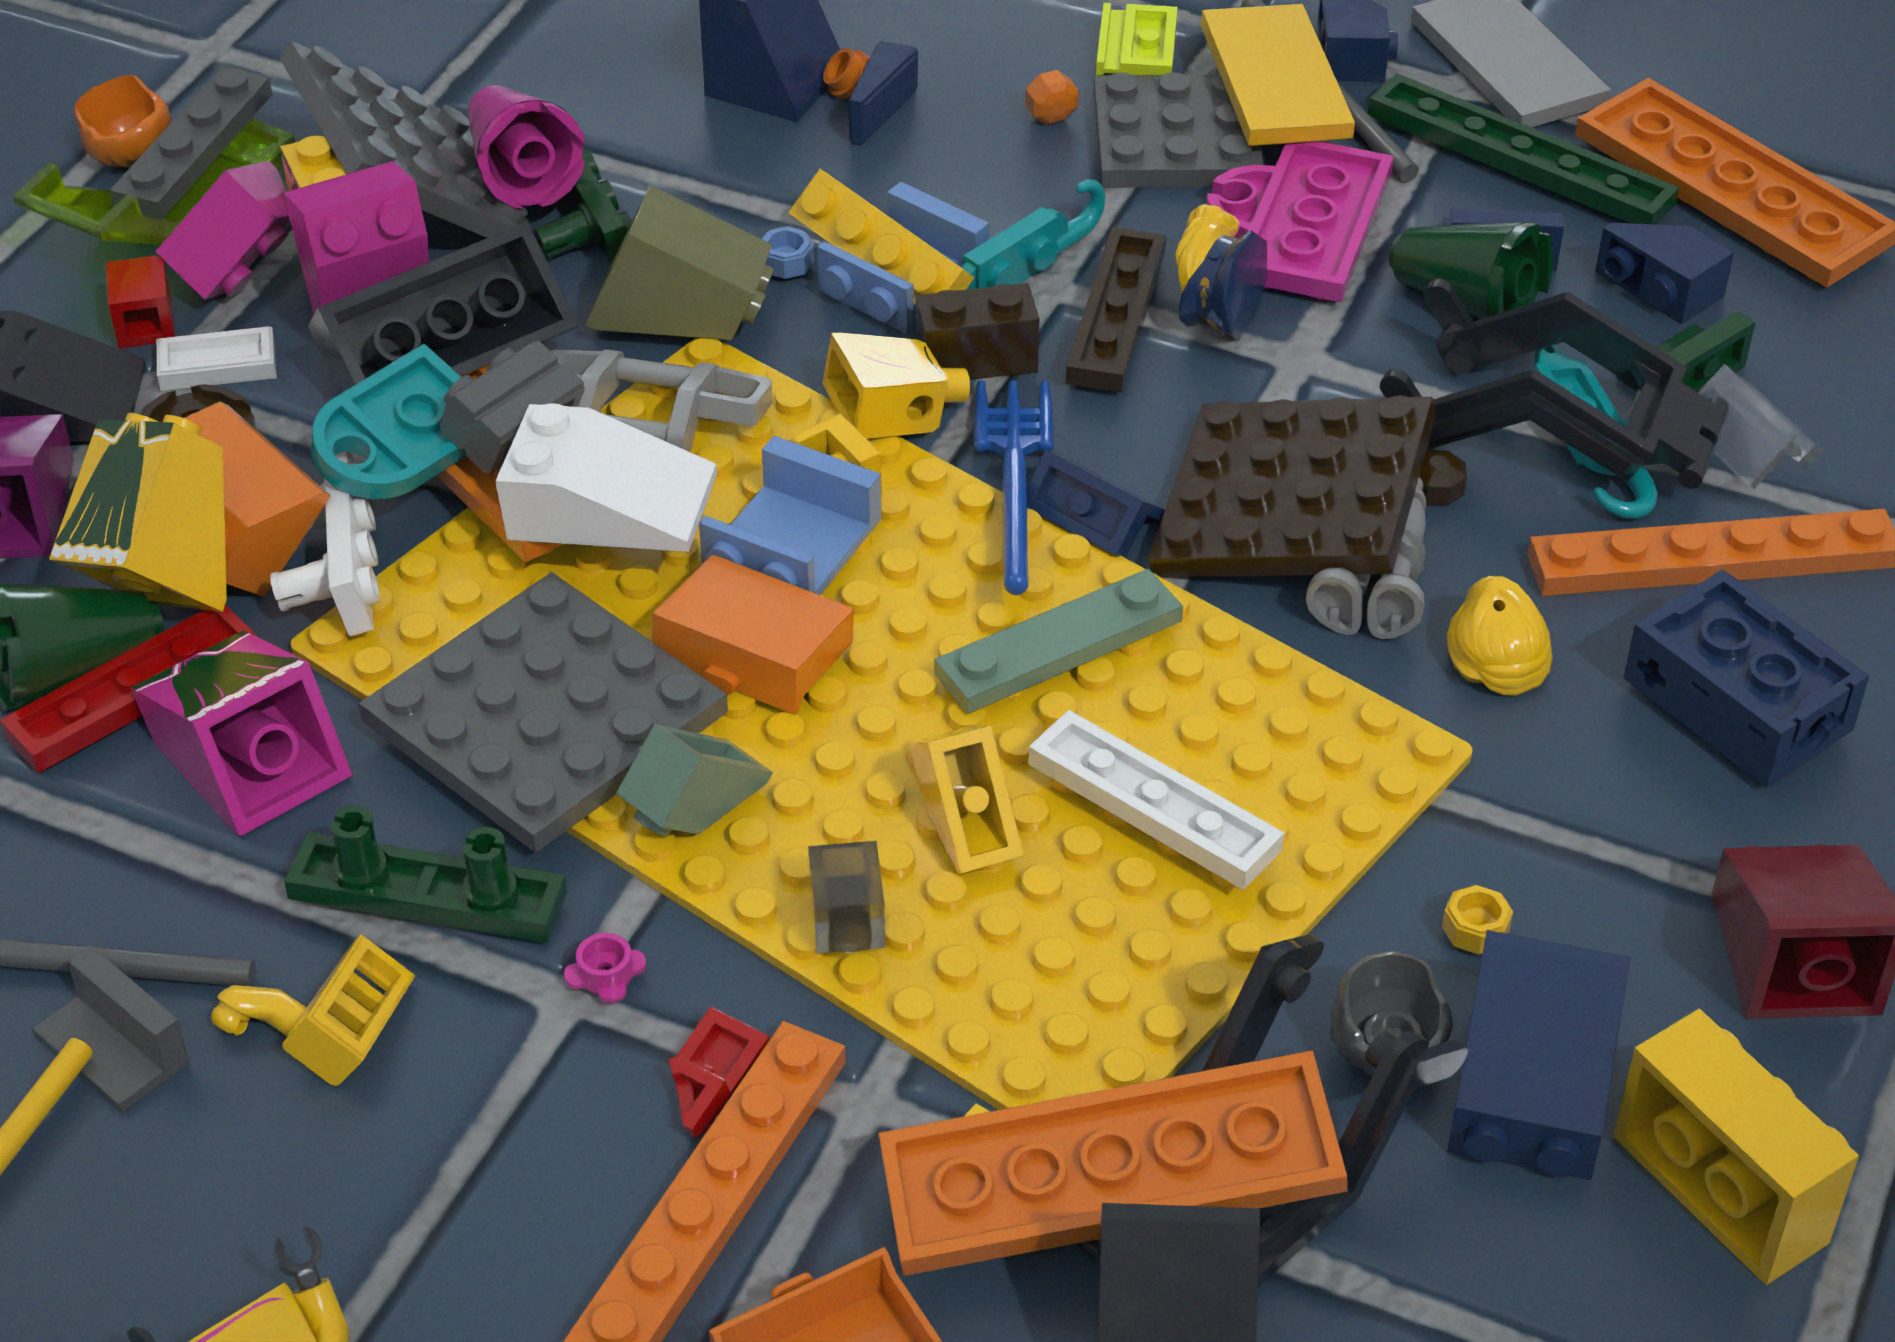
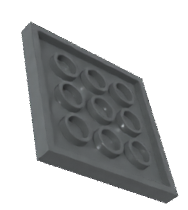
(380, 124)
(539, 709)

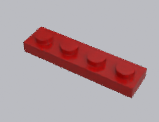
(103, 697)

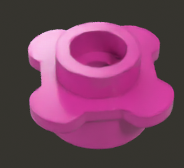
(605, 966)

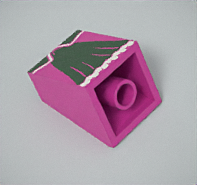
(244, 729)

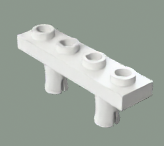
(346, 566)

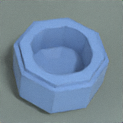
(790, 252)

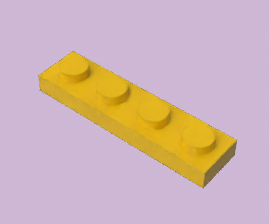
(871, 235)

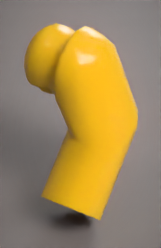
(262, 1003)

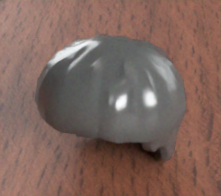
(1390, 995)

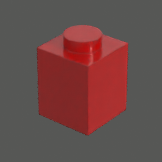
(140, 301)

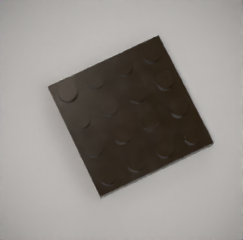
(1294, 487)

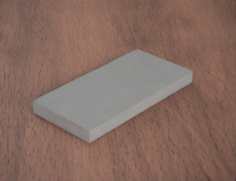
(1511, 59)

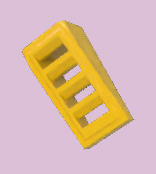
(324, 1041)

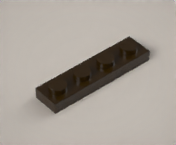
(1116, 310)

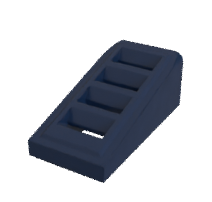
(882, 89)

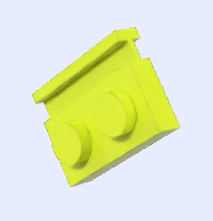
(1137, 40)

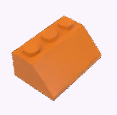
(265, 499)

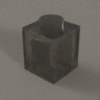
(846, 897)

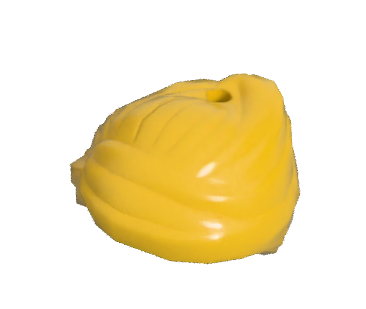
(1500, 638)

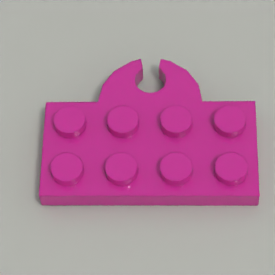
(1309, 211)

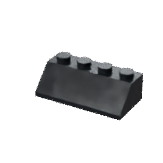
(456, 305)

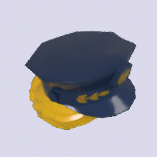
(1219, 273)

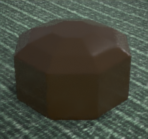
(1443, 477)

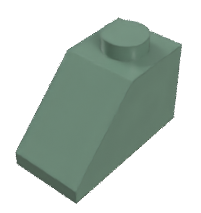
(688, 780)

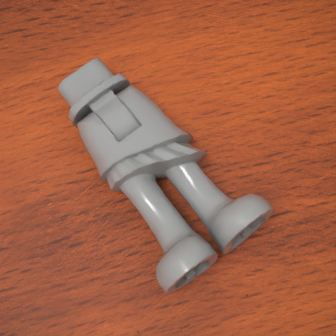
(1396, 600)

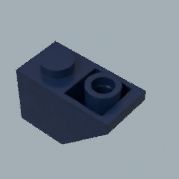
(1665, 266)

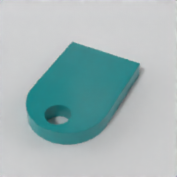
(391, 424)

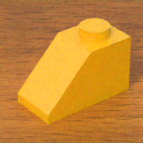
(967, 797)

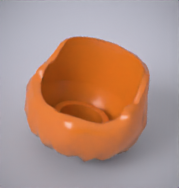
(120, 120)

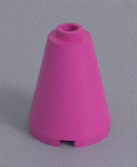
(524, 146)

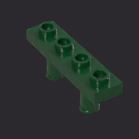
(592, 222)
(426, 886)

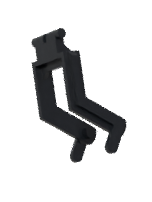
(1663, 426)
(1400, 1068)

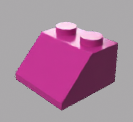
(229, 230)

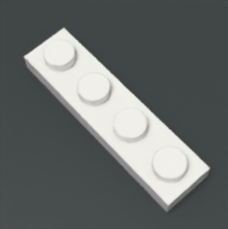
(1156, 799)

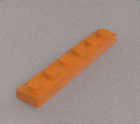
(1699, 550)
(713, 1190)

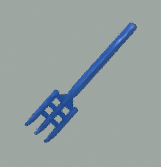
(1014, 434)

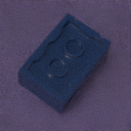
(1745, 677)

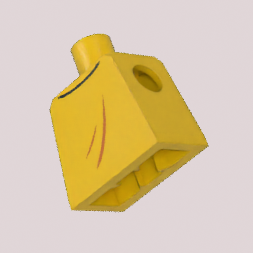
(890, 384)

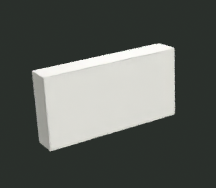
(216, 358)

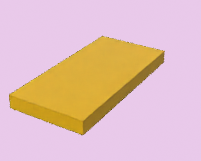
(1277, 75)

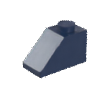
(1356, 39)

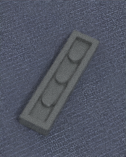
(193, 141)

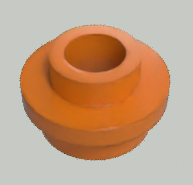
(844, 71)

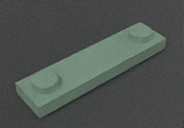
(1057, 640)

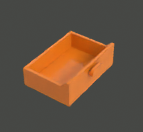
(752, 632)
(847, 1305)

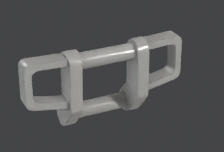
(695, 396)

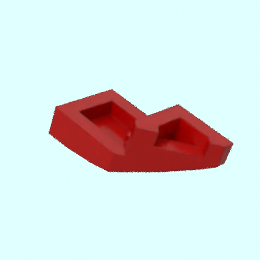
(713, 1067)

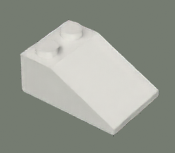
(600, 483)

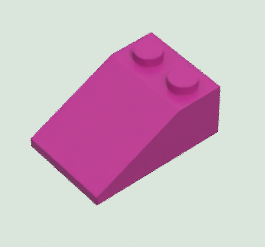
(357, 231)

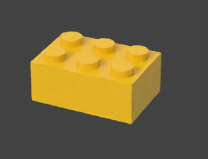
(1734, 1145)

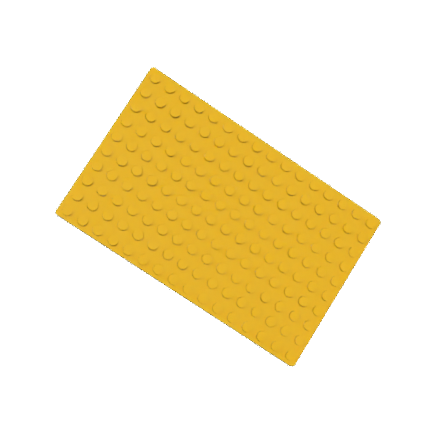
(1030, 975)

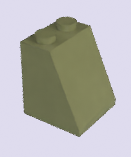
(682, 274)

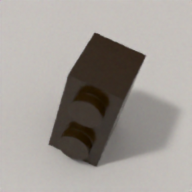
(981, 329)

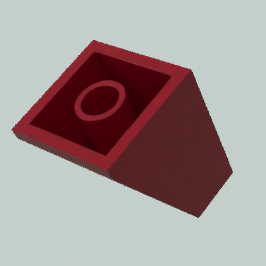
(1806, 930)

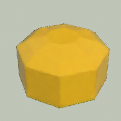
(1472, 913)

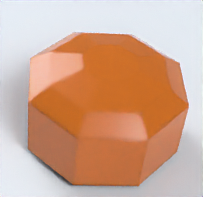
(1051, 97)

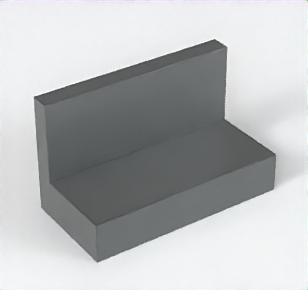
(130, 1033)

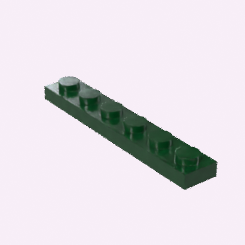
(1523, 151)

